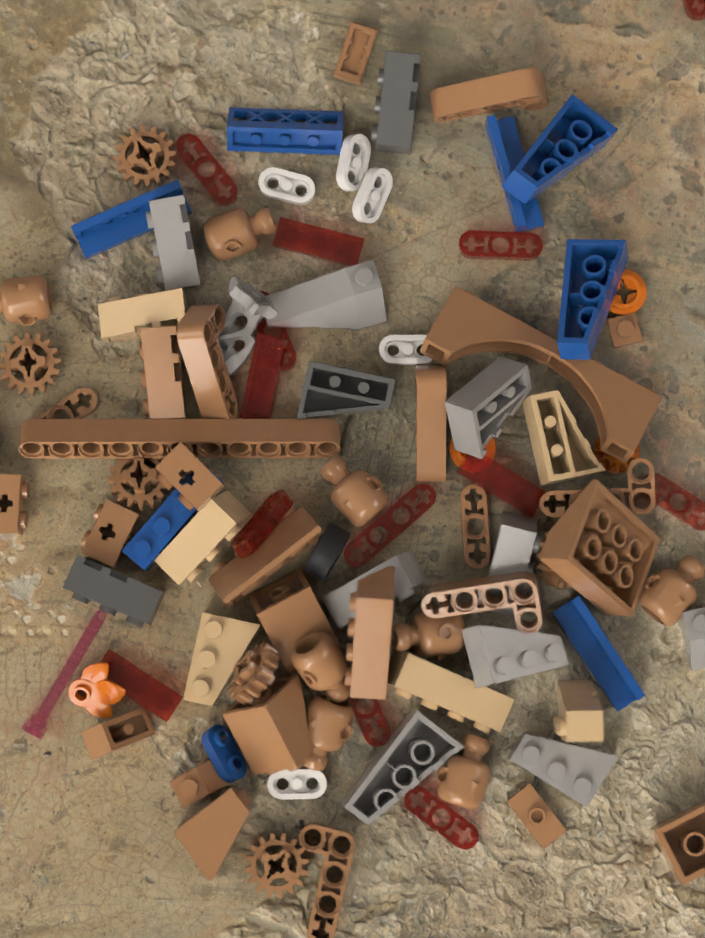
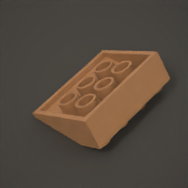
(281, 547)
(602, 550)

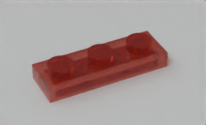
(318, 242)
(263, 376)
(502, 483)
(142, 686)

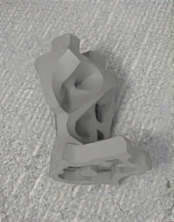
(254, 306)

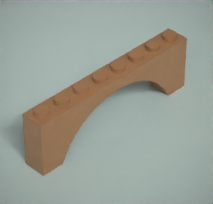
(617, 403)

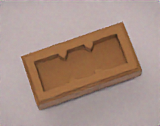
(355, 53)
(536, 815)

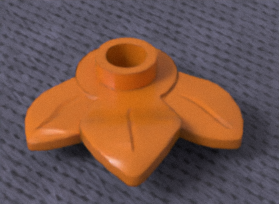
(99, 691)

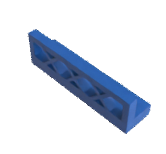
(285, 134)
(507, 155)
(121, 222)
(598, 653)

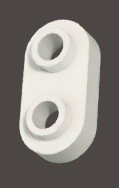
(353, 162)
(287, 187)
(371, 196)
(407, 350)
(297, 784)

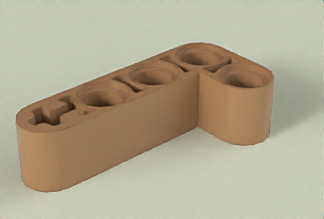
(490, 94)
(205, 361)
(430, 422)
(626, 494)
(483, 602)
(326, 886)

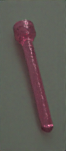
(37, 723)

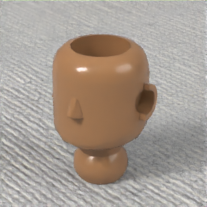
(237, 232)
(25, 299)
(355, 493)
(671, 591)
(429, 635)
(322, 665)
(328, 729)
(465, 776)

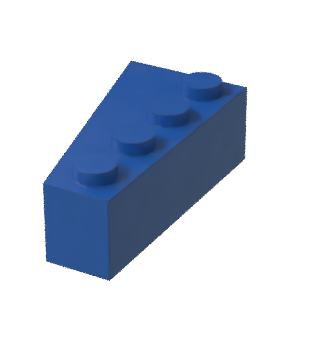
(564, 144)
(588, 289)

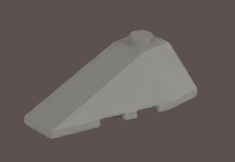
(340, 299)

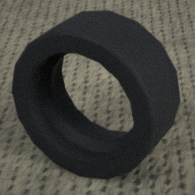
(327, 551)

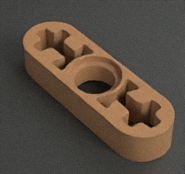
(75, 400)
(483, 548)

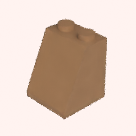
(289, 613)
(272, 728)
(214, 830)

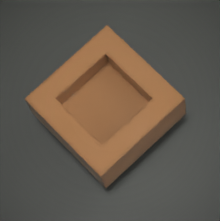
(624, 330)

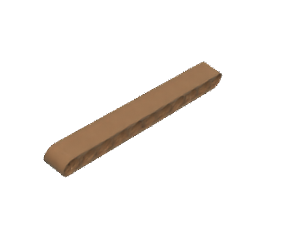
(160, 436)

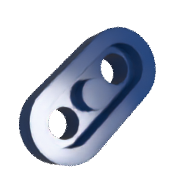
(224, 753)

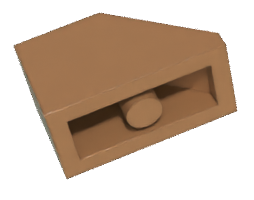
(118, 733)
(197, 784)

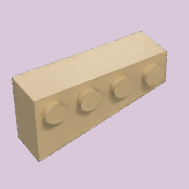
(448, 690)

